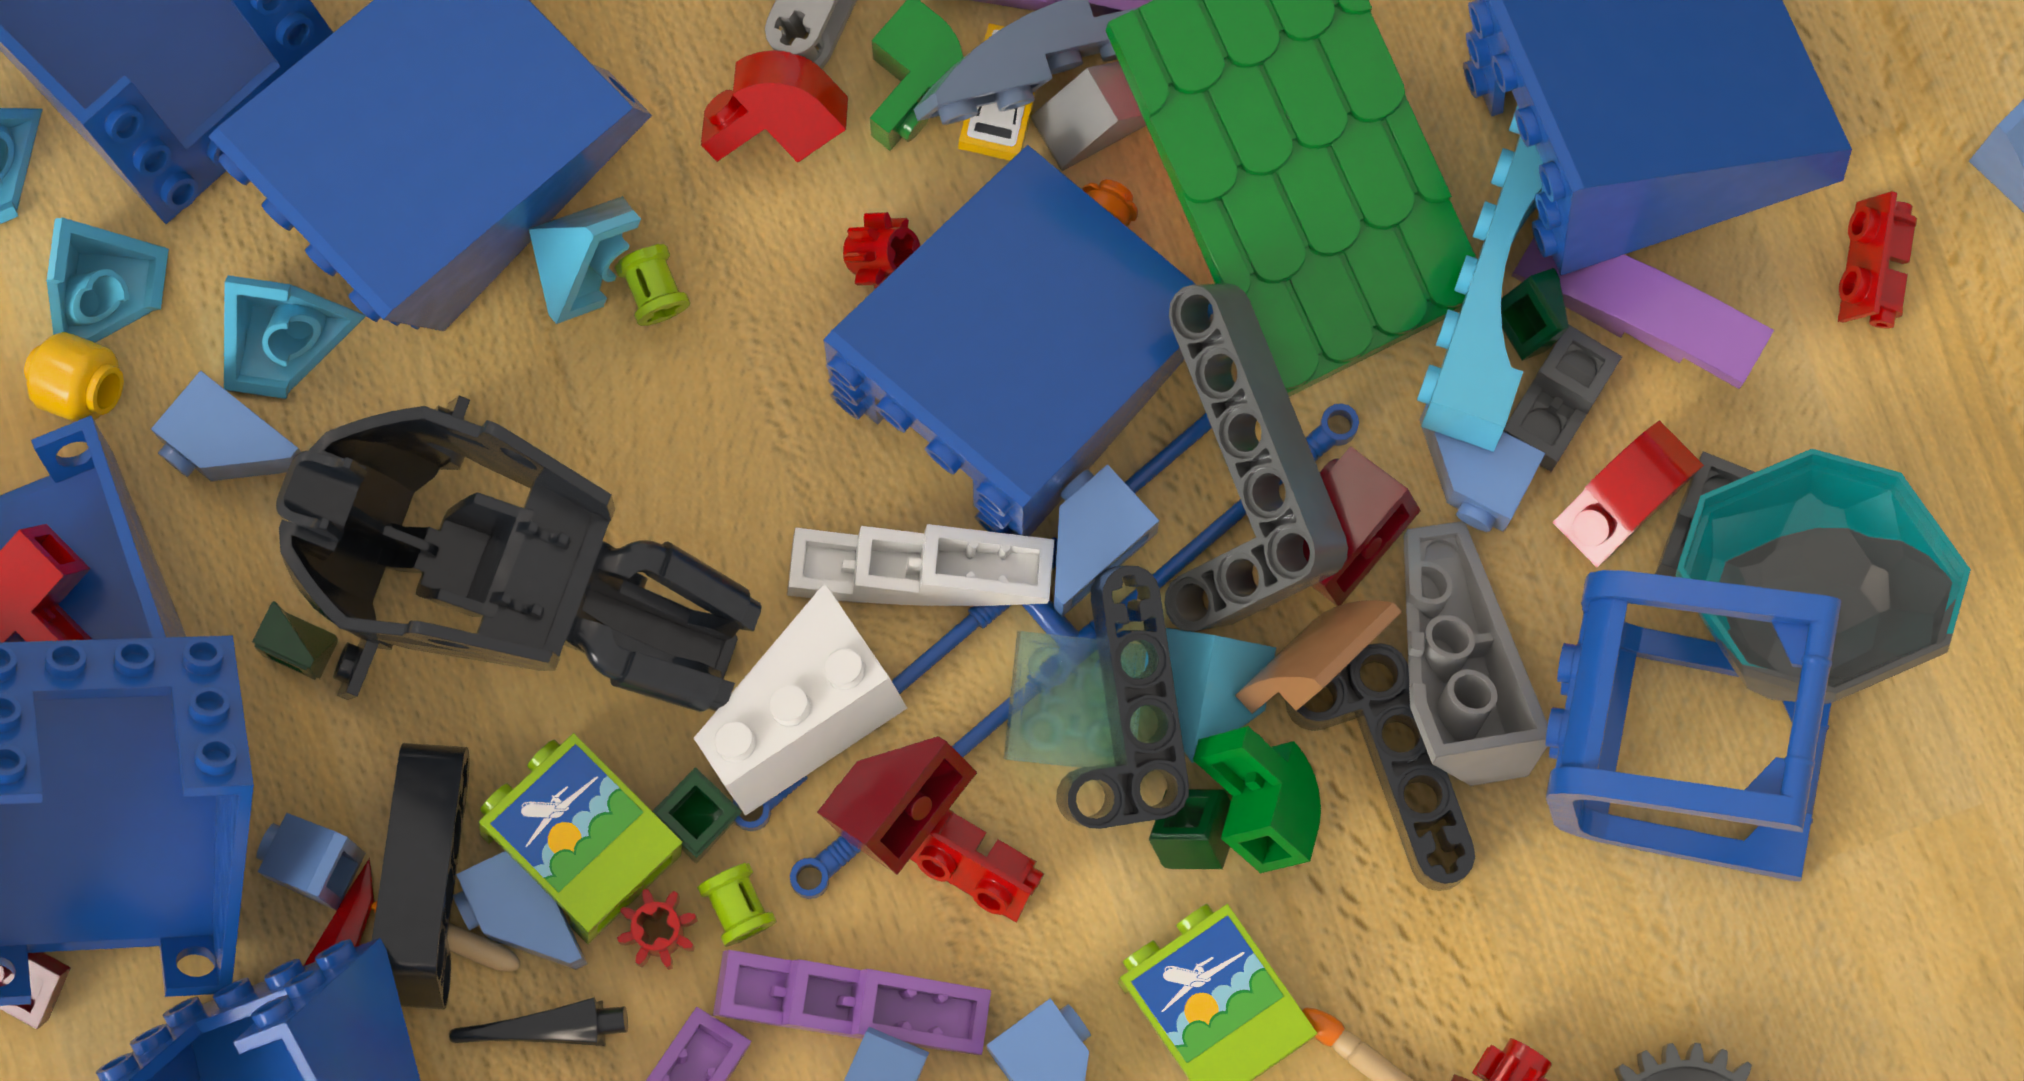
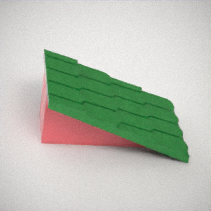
(1298, 171)

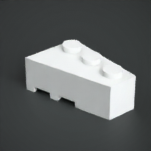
(798, 705)

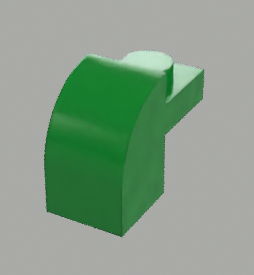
(918, 51)
(1273, 797)

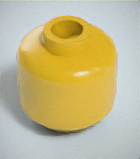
(73, 377)

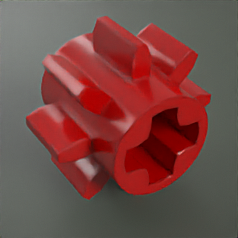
(878, 247)
(653, 911)
(1514, 1063)

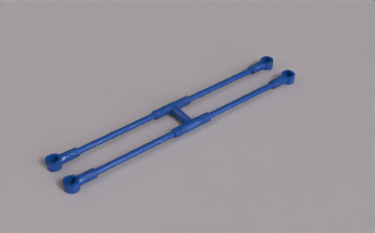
(841, 851)

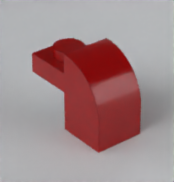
(776, 94)
(1627, 493)
(34, 579)

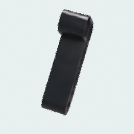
(1123, 697)
(1398, 769)
(422, 870)

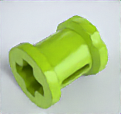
(652, 285)
(736, 904)

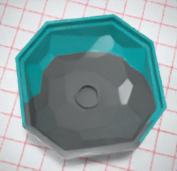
(1836, 533)

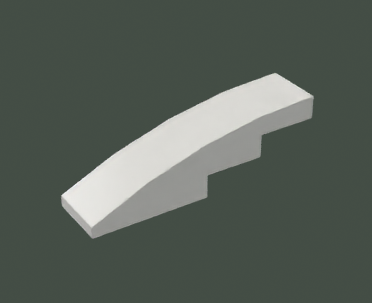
(922, 568)

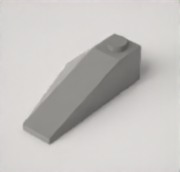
(1463, 663)

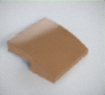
(1318, 653)

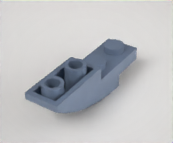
(1019, 61)

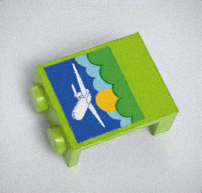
(580, 834)
(1216, 999)

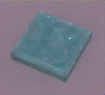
(1060, 701)

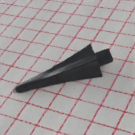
(574, 1023)

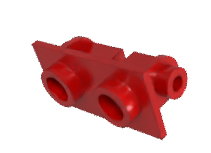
(1878, 233)
(996, 882)

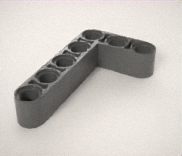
(1253, 467)

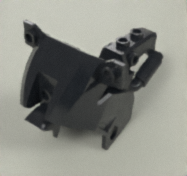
(528, 570)

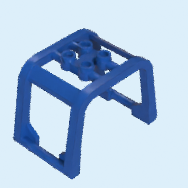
(1598, 685)

